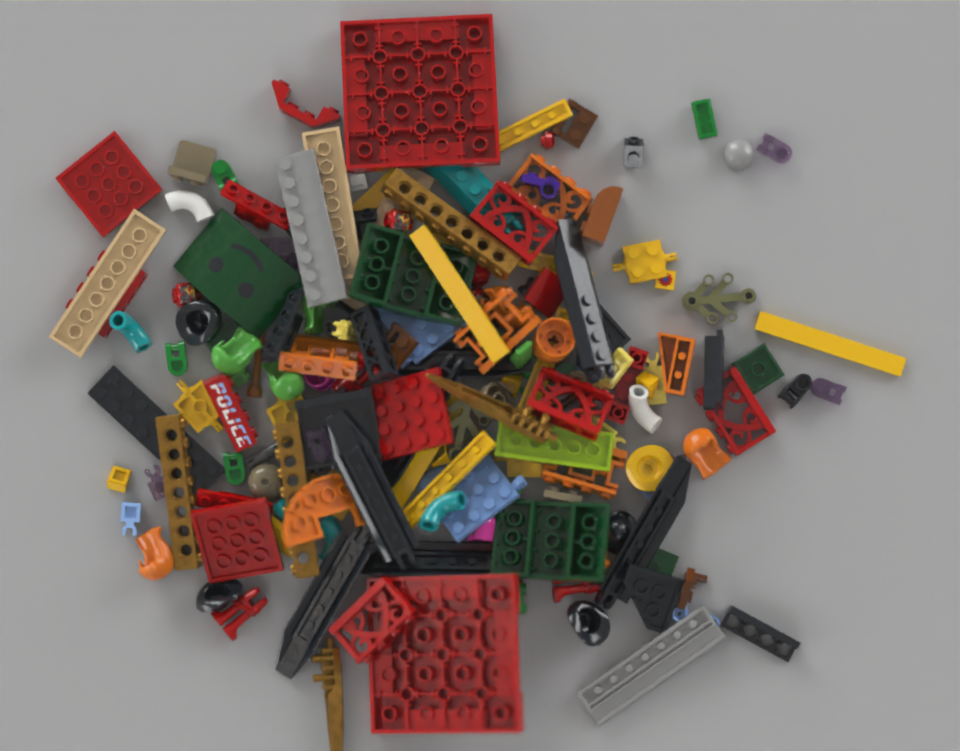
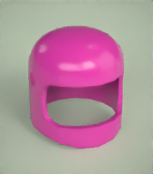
(319, 383)
(485, 532)

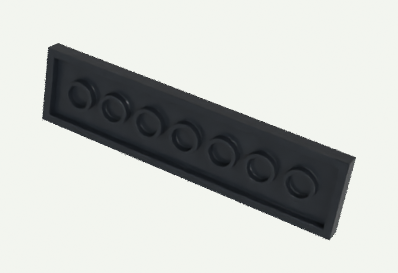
(138, 414)

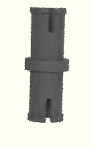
(262, 455)

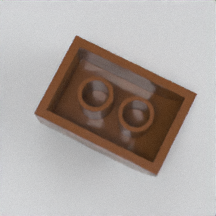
(600, 215)

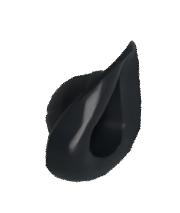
(198, 321)
(620, 526)
(217, 595)
(589, 622)

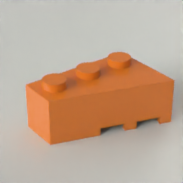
(676, 361)

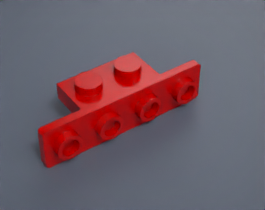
(254, 207)
(209, 498)

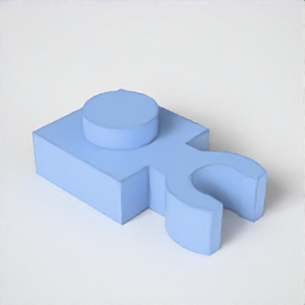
(130, 514)

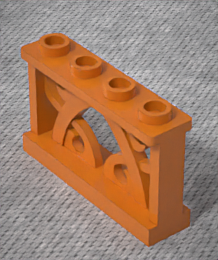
(565, 197)

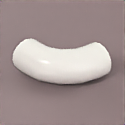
(190, 201)
(641, 410)

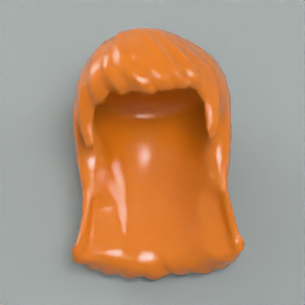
(503, 309)
(704, 452)
(157, 555)

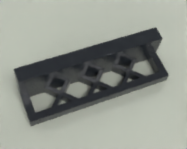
(380, 341)
(714, 372)
(763, 627)

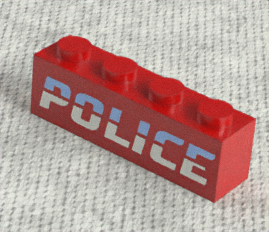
(229, 411)

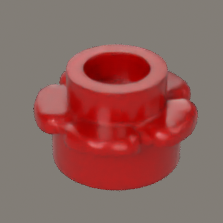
(548, 140)

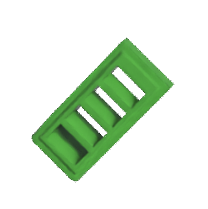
(522, 355)

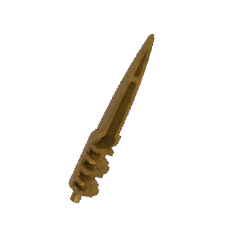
(500, 411)
(332, 682)

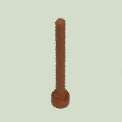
(255, 390)

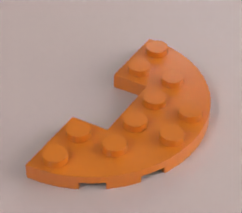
(313, 501)

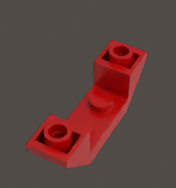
(326, 117)
(619, 406)

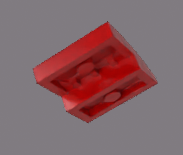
(545, 293)

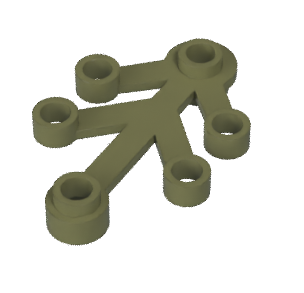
(716, 299)
(462, 422)

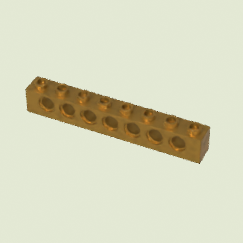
(448, 215)
(164, 424)
(292, 431)

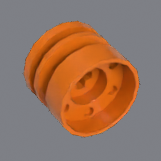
(562, 336)

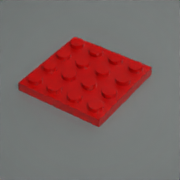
(109, 184)
(411, 415)
(237, 540)

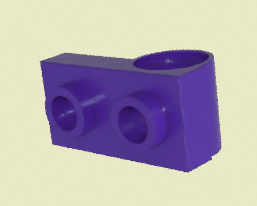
(533, 180)

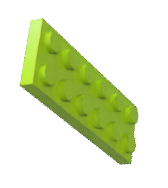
(568, 449)

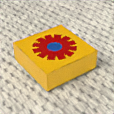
(666, 283)

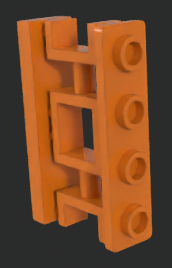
(509, 341)
(321, 357)
(584, 482)

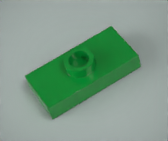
(704, 119)

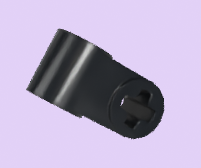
(339, 312)
(795, 390)

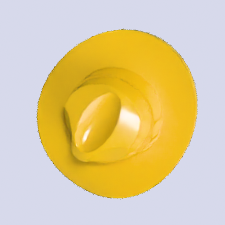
(647, 467)

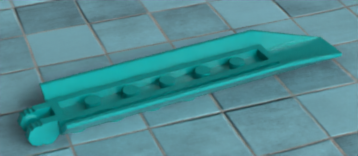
(469, 188)

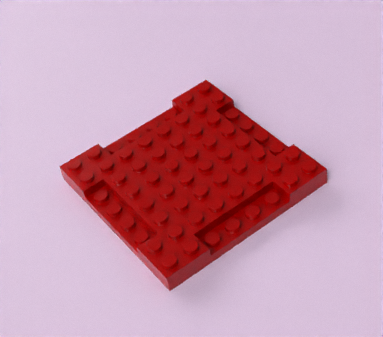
(419, 92)
(451, 663)

